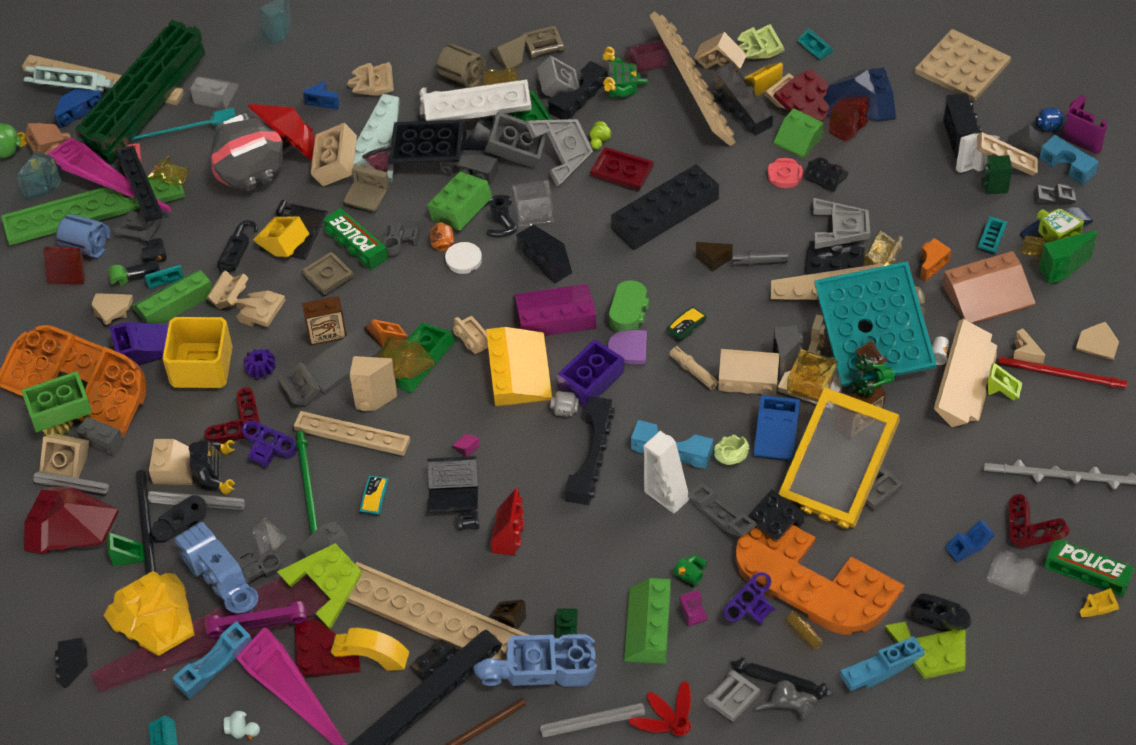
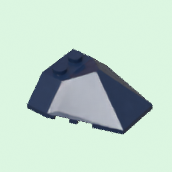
(870, 83)

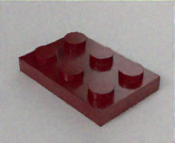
(622, 168)

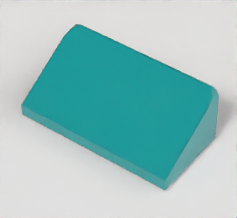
(815, 44)
(164, 276)
(162, 731)

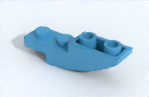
(883, 666)

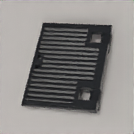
(312, 220)

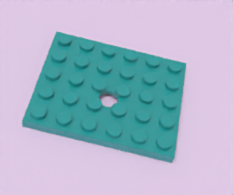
(887, 301)

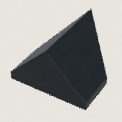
(479, 135)

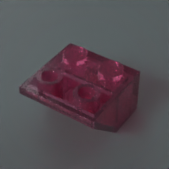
(649, 55)

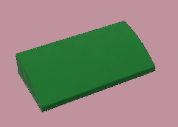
(435, 342)

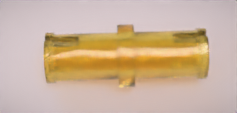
(805, 630)

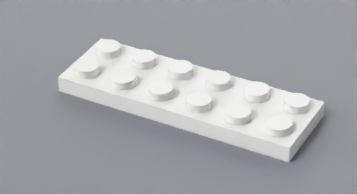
(477, 101)

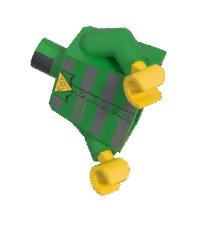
(622, 76)

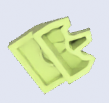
(760, 43)

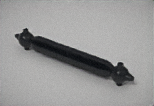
(776, 676)

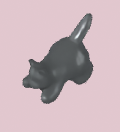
(787, 697)

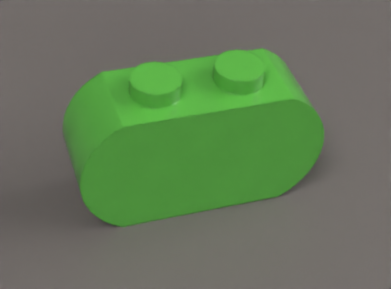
(628, 306)

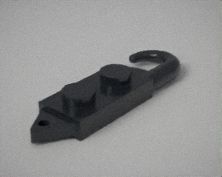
(235, 247)

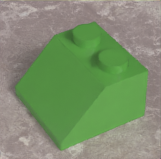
(799, 133)

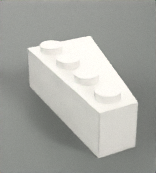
(664, 473)

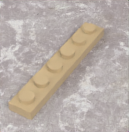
(352, 433)

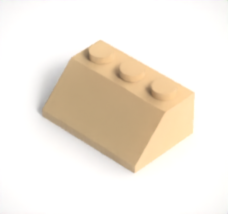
(748, 372)
(372, 382)

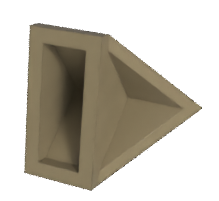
(510, 53)

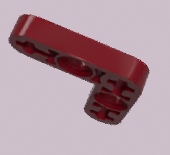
(217, 429)
(1029, 530)

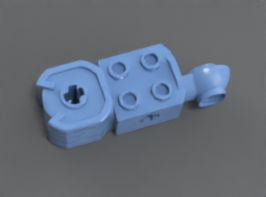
(207, 555)
(542, 661)

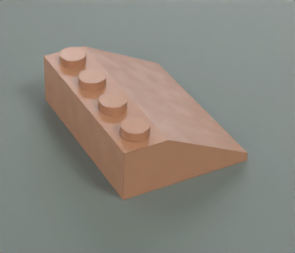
(988, 288)

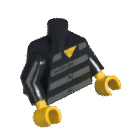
(206, 464)

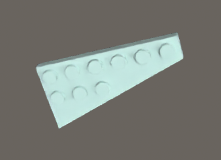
(378, 131)

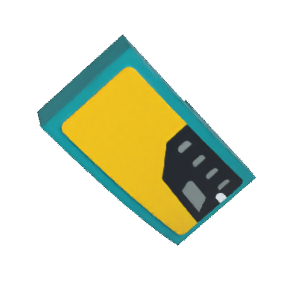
(374, 495)

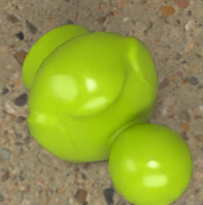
(599, 133)

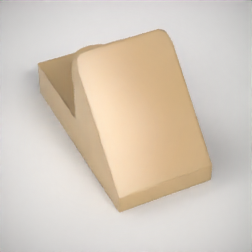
(1027, 349)

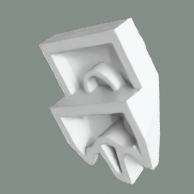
(968, 155)

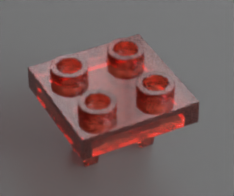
(64, 265)

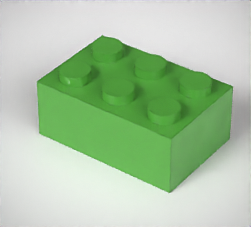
(459, 200)
(56, 401)

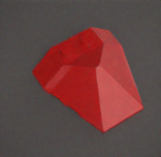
(289, 125)

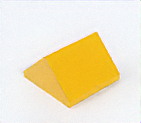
(764, 78)

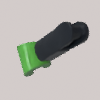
(118, 272)

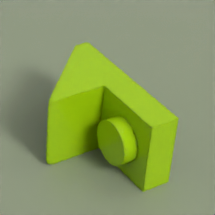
(1003, 381)

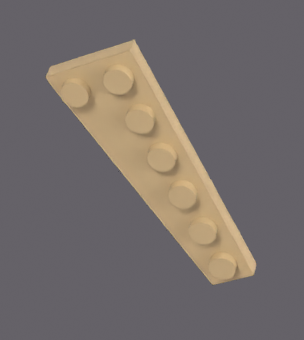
(803, 286)

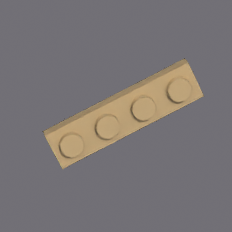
(1019, 159)

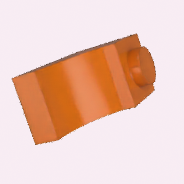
(935, 257)

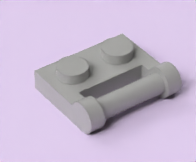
(737, 700)

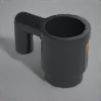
(154, 250)

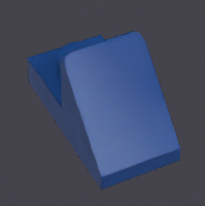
(320, 97)

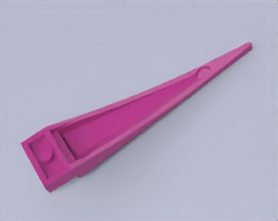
(82, 161)
(274, 668)

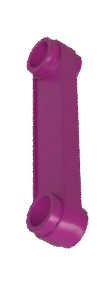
(294, 613)

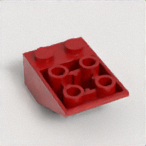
(508, 525)

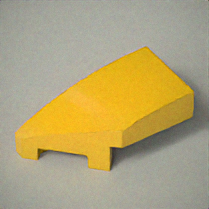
(1099, 604)

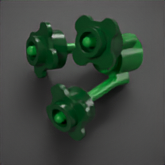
(865, 387)

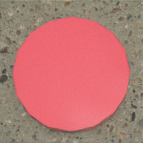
(784, 173)

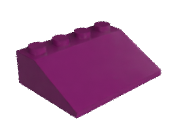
(556, 310)

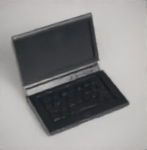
(452, 484)

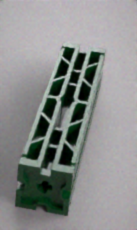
(141, 90)

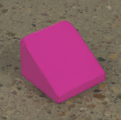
(466, 444)

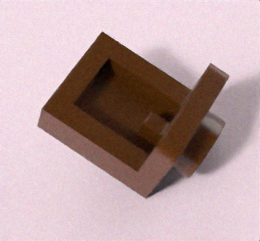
(871, 352)

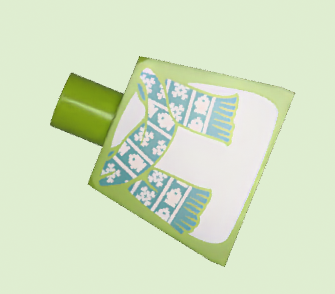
(1058, 224)

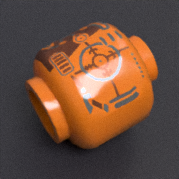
(441, 236)

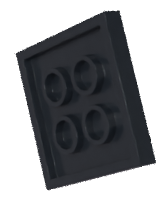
(834, 257)

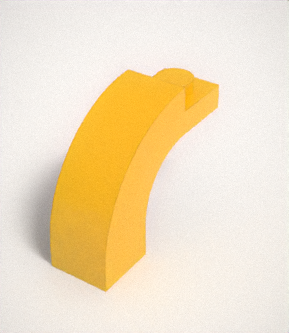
(372, 644)

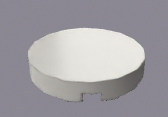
(463, 257)

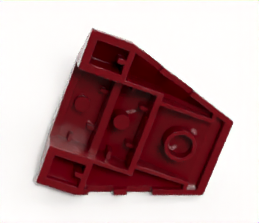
(66, 519)

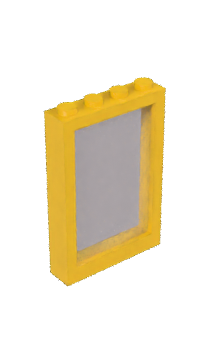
(839, 458)

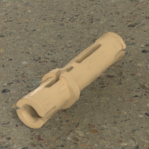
(687, 362)

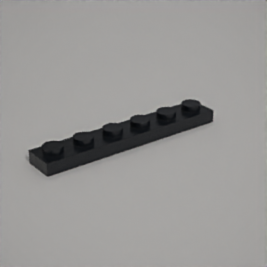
(139, 183)

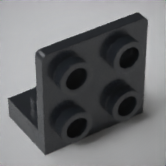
(776, 515)

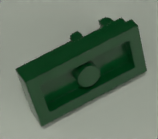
(566, 622)

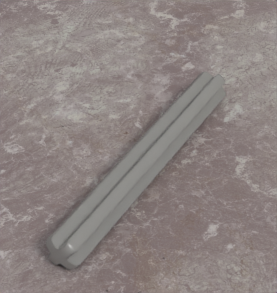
(211, 501)
(592, 720)

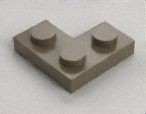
(817, 335)

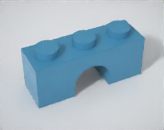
(1059, 151)

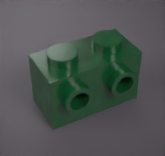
(997, 174)

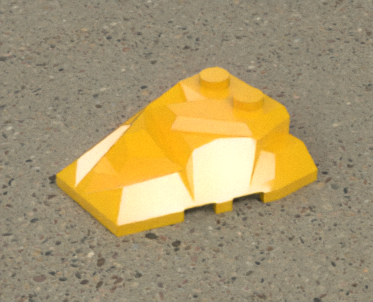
(152, 612)

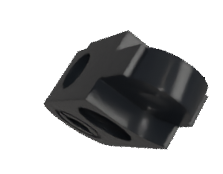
(165, 528)
(954, 617)

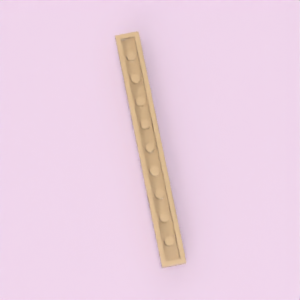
(33, 61)

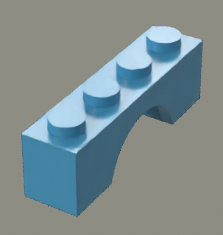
(693, 451)
(199, 674)

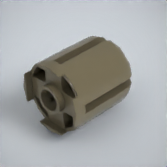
(460, 65)

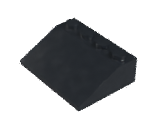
(427, 141)

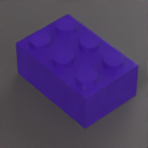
(591, 372)

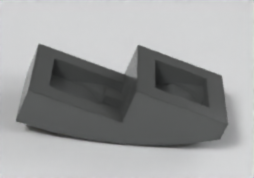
(1055, 196)

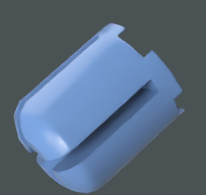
(83, 233)

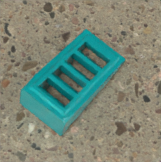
(995, 223)

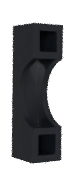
(565, 104)

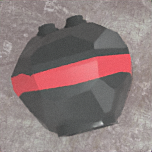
(245, 152)

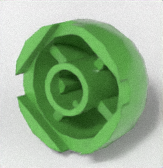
(8, 140)

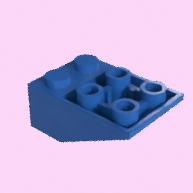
(776, 427)

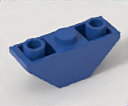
(75, 105)

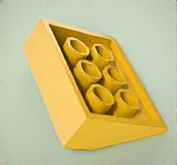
(518, 366)

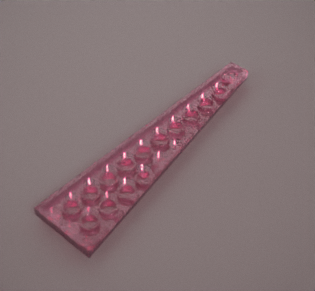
(270, 596)

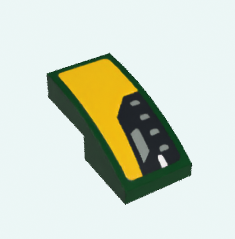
(686, 322)

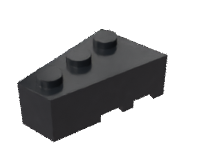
(545, 252)

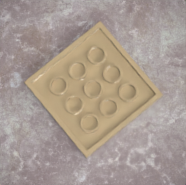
(962, 64)

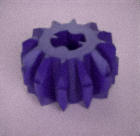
(259, 363)

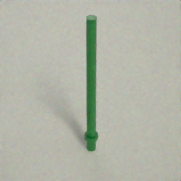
(301, 444)

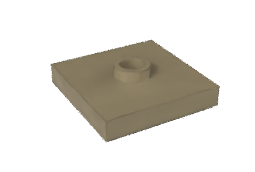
(327, 273)

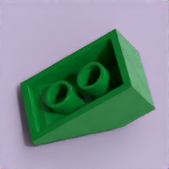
(1066, 255)

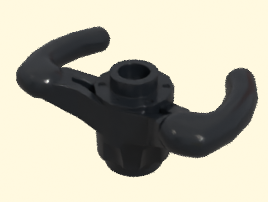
(500, 213)

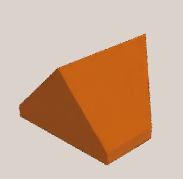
(381, 330)

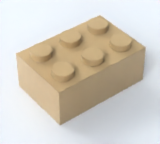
(333, 154)

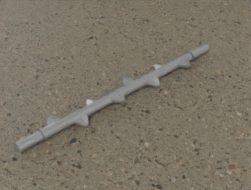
(1038, 474)

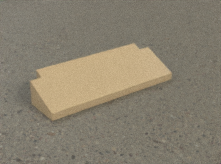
(966, 375)

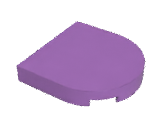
(630, 345)

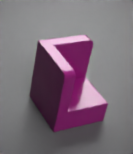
(691, 608)

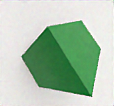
(124, 550)

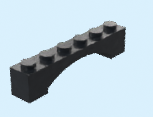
(581, 486)

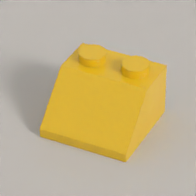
(282, 236)

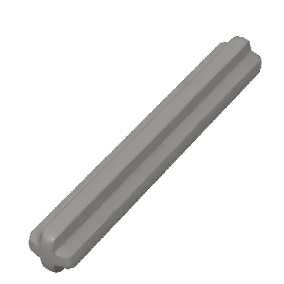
(80, 484)

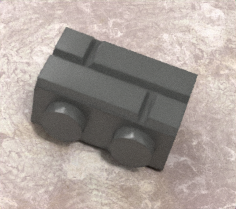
(101, 436)

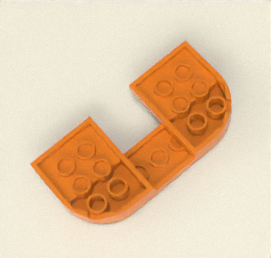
(114, 380)
(848, 604)

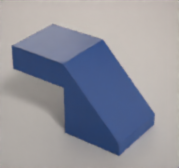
(968, 544)

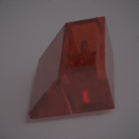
(848, 117)

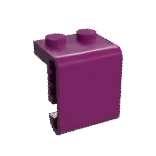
(1080, 127)

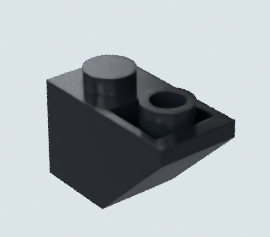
(71, 659)

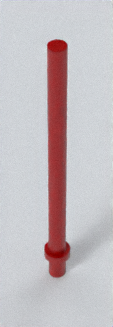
(1112, 382)

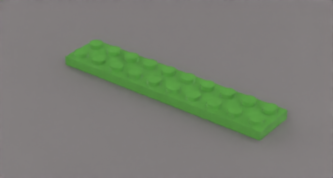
(94, 204)

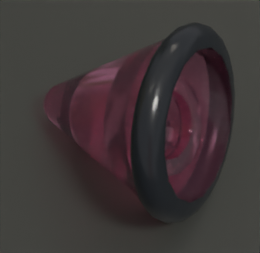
(378, 158)

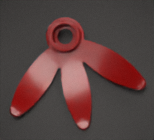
(673, 722)

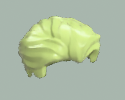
(731, 450)

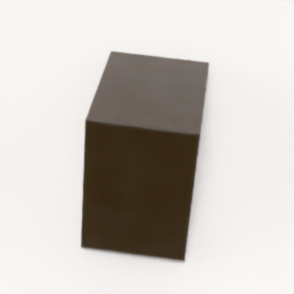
(714, 254)
(510, 613)

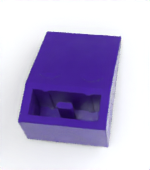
(140, 340)

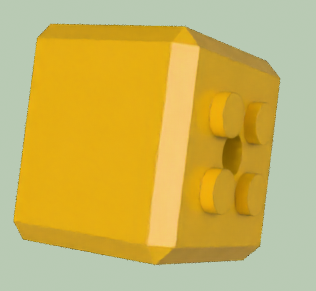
(197, 352)

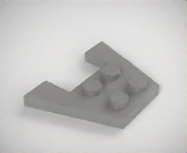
(567, 141)
(848, 223)

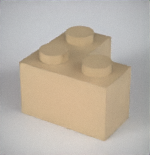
(720, 51)

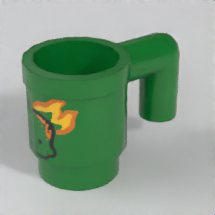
(688, 570)

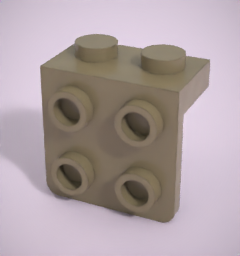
(367, 189)

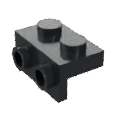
(825, 173)
(433, 658)

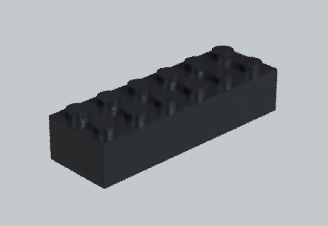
(665, 207)

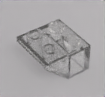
(533, 203)
(1013, 572)

